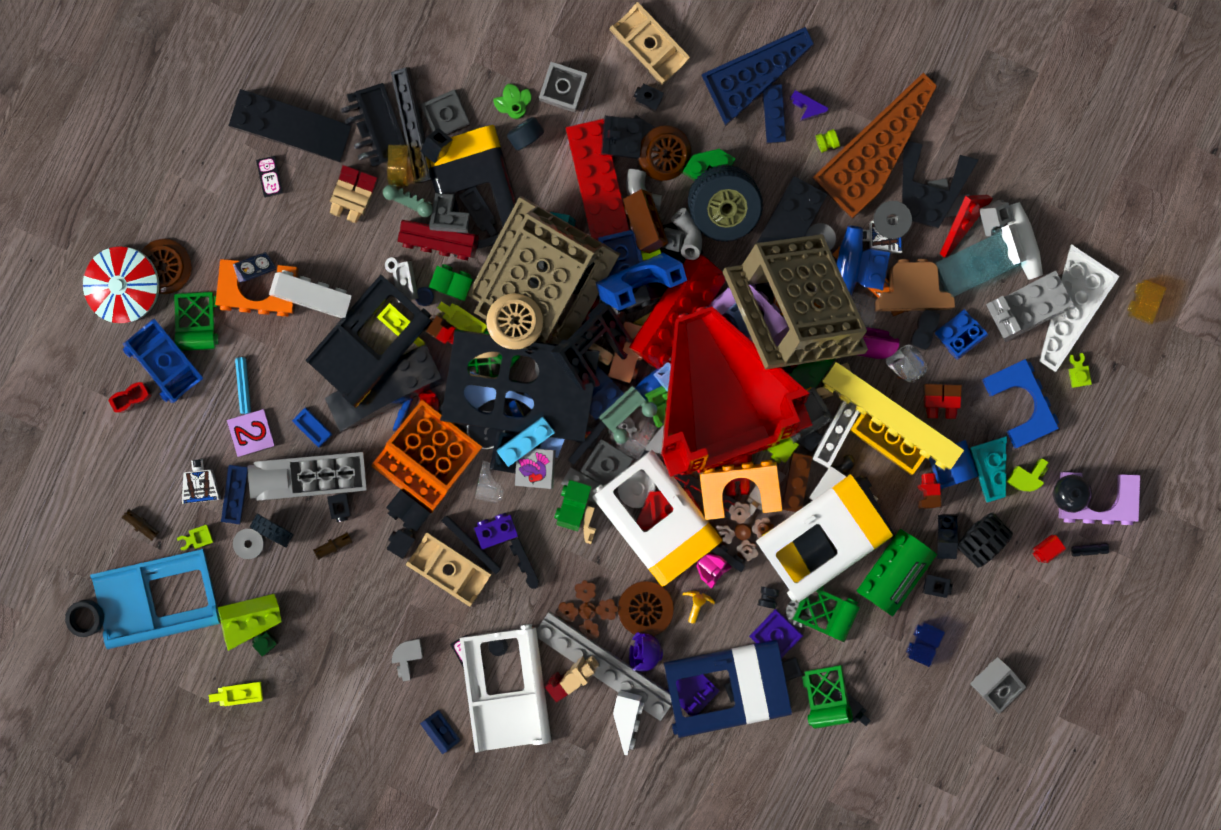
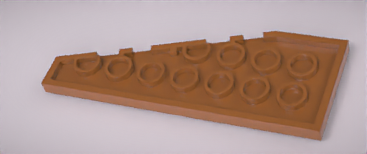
(867, 161)

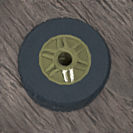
(725, 203)

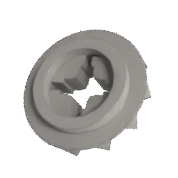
(790, 611)

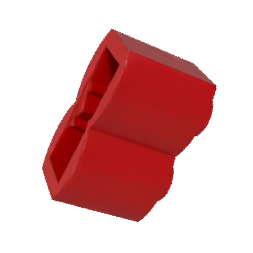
(125, 400)
(1048, 549)

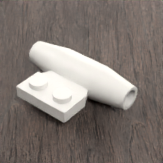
(1022, 242)

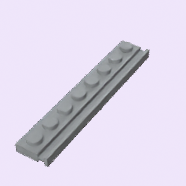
(611, 669)

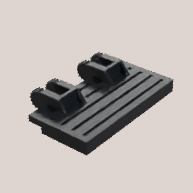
(378, 122)

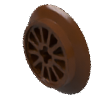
(647, 145)
(183, 261)
(639, 588)

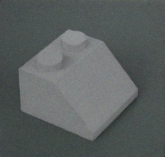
(998, 685)

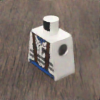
(879, 242)
(199, 484)

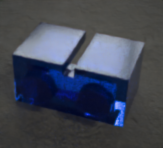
(924, 644)

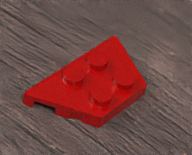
(656, 509)

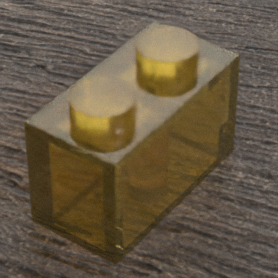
(1146, 301)

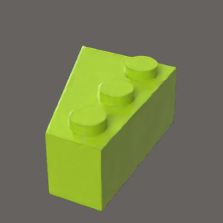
(248, 619)

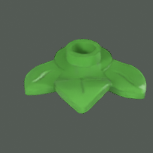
(513, 98)

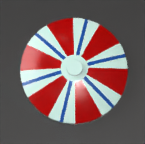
(121, 284)

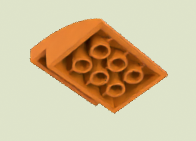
(426, 456)

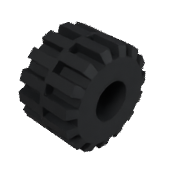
(985, 540)

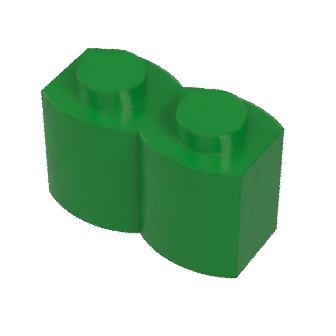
(451, 283)

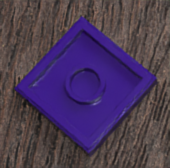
(777, 628)

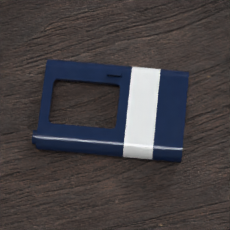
(755, 682)

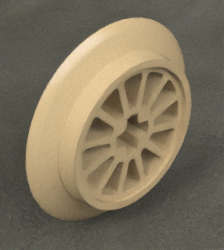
(510, 341)

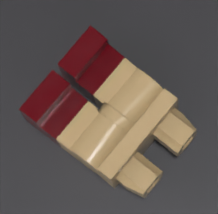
(350, 199)
(580, 673)

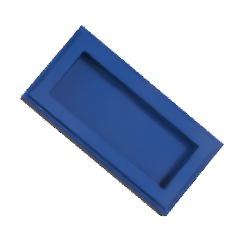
(312, 427)

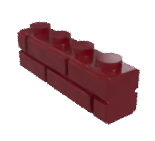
(445, 242)

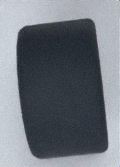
(525, 133)

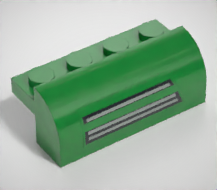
(896, 572)

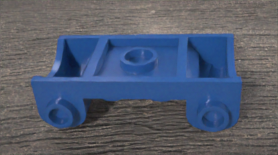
(162, 361)

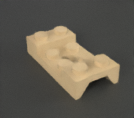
(664, 57)
(466, 579)

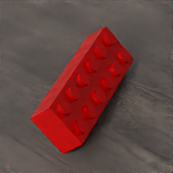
(596, 180)
(656, 336)

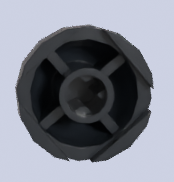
(1072, 493)

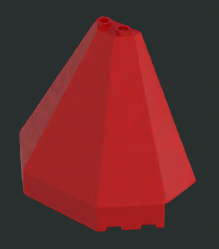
(723, 397)

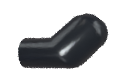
(847, 464)

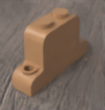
(914, 288)

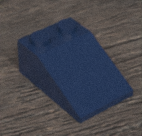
(603, 395)

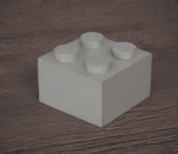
(563, 87)

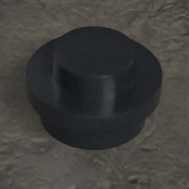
(498, 647)

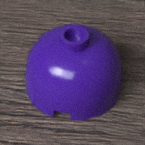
(645, 653)

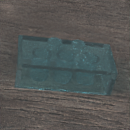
(975, 265)

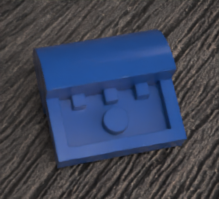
(961, 334)
(963, 469)

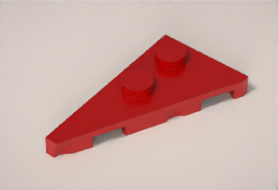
(964, 220)

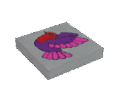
(536, 469)

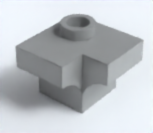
(995, 216)

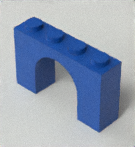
(617, 288)
(1042, 419)

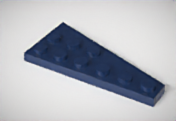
(746, 77)

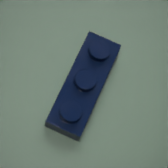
(774, 114)
(234, 494)

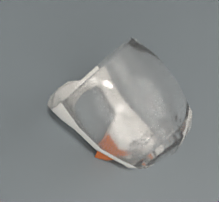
(911, 366)

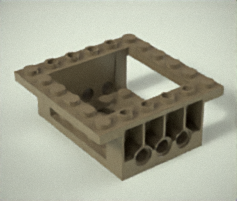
(537, 236)
(814, 332)

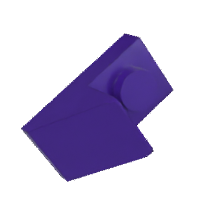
(813, 108)

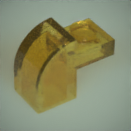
(397, 165)

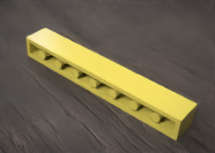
(892, 415)

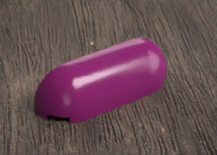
(879, 344)

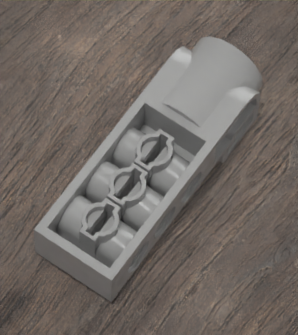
(307, 476)

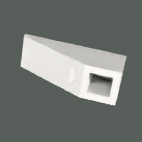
(625, 715)

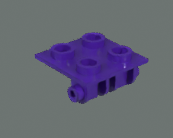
(695, 693)

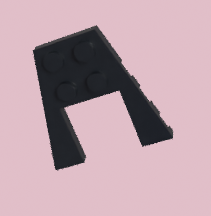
(927, 203)

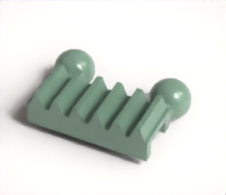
(423, 208)
(622, 409)

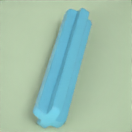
(243, 387)

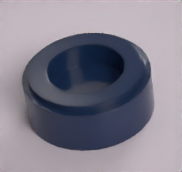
(425, 296)

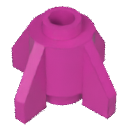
(712, 568)

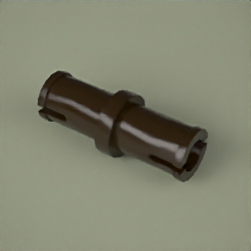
(140, 524)
(332, 546)

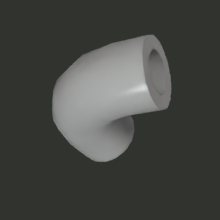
(635, 181)
(691, 234)

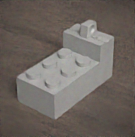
(1030, 306)

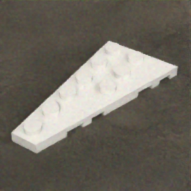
(1087, 286)

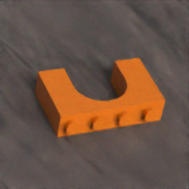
(230, 295)

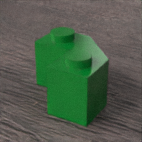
(705, 160)
(573, 505)

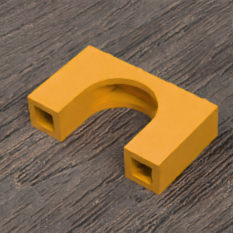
(763, 475)

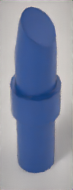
(402, 414)

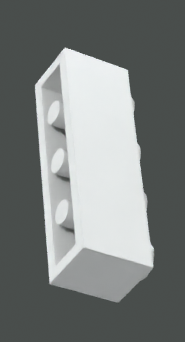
(310, 295)
(835, 434)

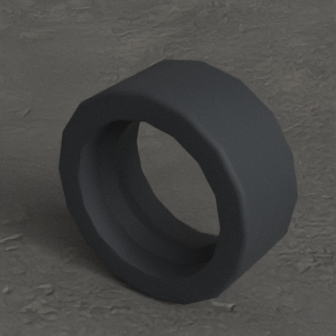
(71, 623)

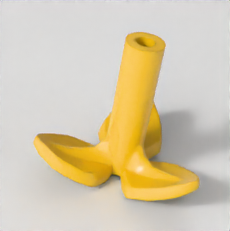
(698, 600)

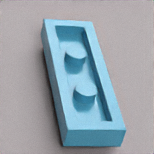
(525, 441)

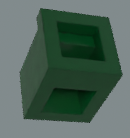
(264, 643)

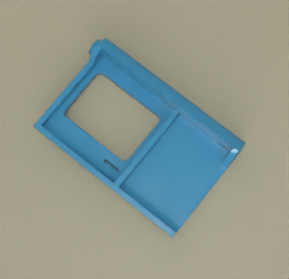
(129, 604)

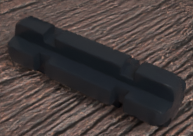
(1093, 549)

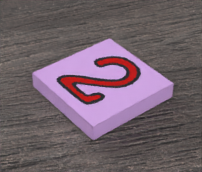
(250, 433)

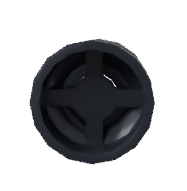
(768, 602)

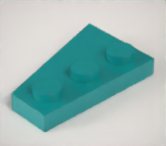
(990, 466)

